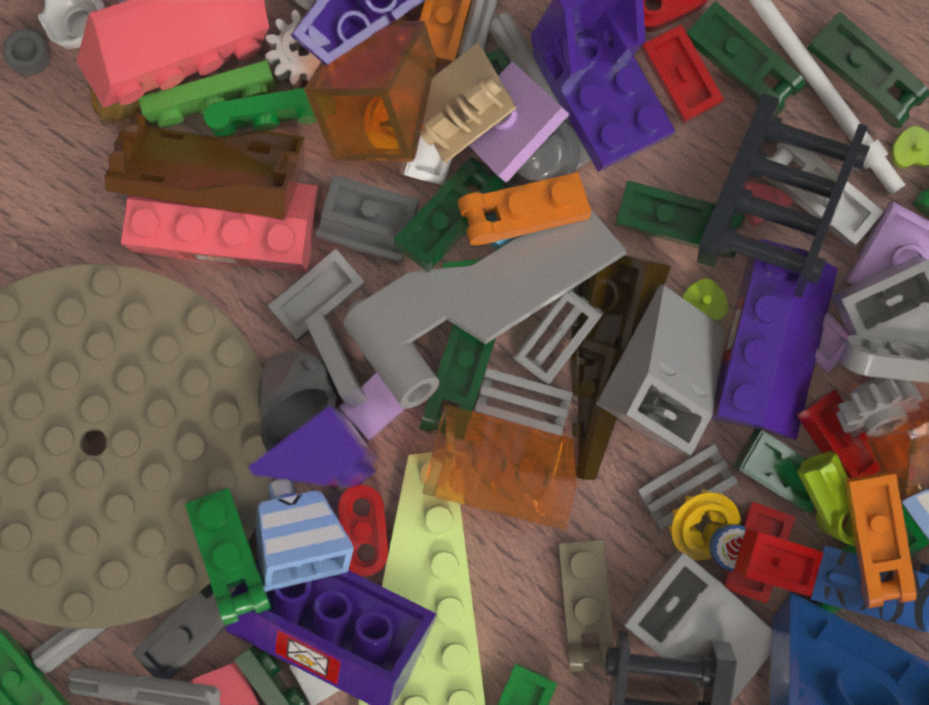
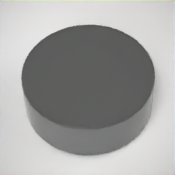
(27, 52)

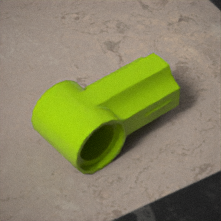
(825, 484)

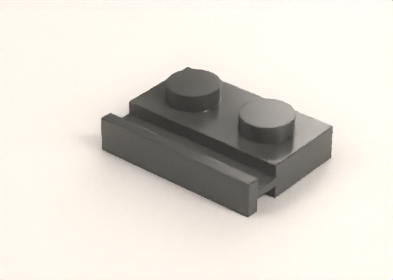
(365, 218)

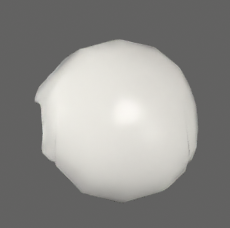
(67, 20)

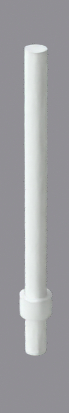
(827, 93)

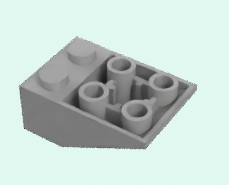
(890, 306)
(668, 373)
(688, 609)

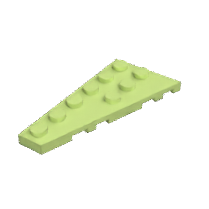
(431, 569)

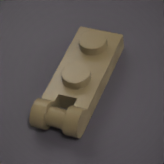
(585, 601)

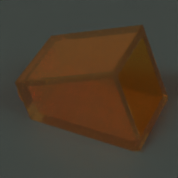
(376, 95)

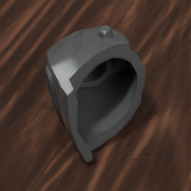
(291, 394)

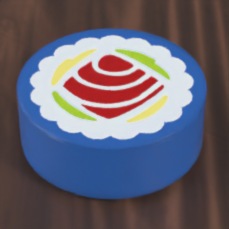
(726, 544)

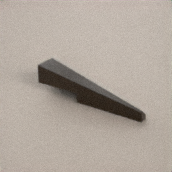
(623, 296)

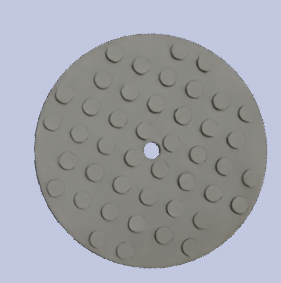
(181, 420)

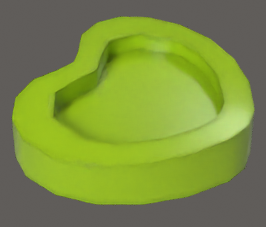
(911, 148)
(708, 298)

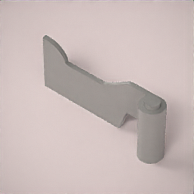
(476, 298)

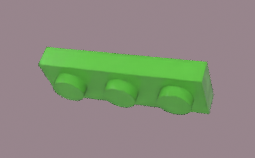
(172, 105)

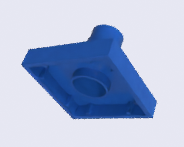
(835, 662)

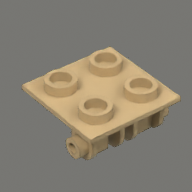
(464, 103)

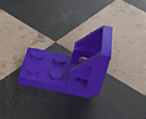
(591, 68)

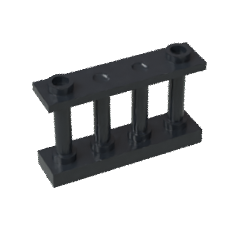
(738, 200)
(713, 672)

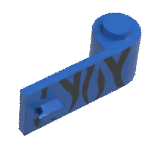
(845, 590)

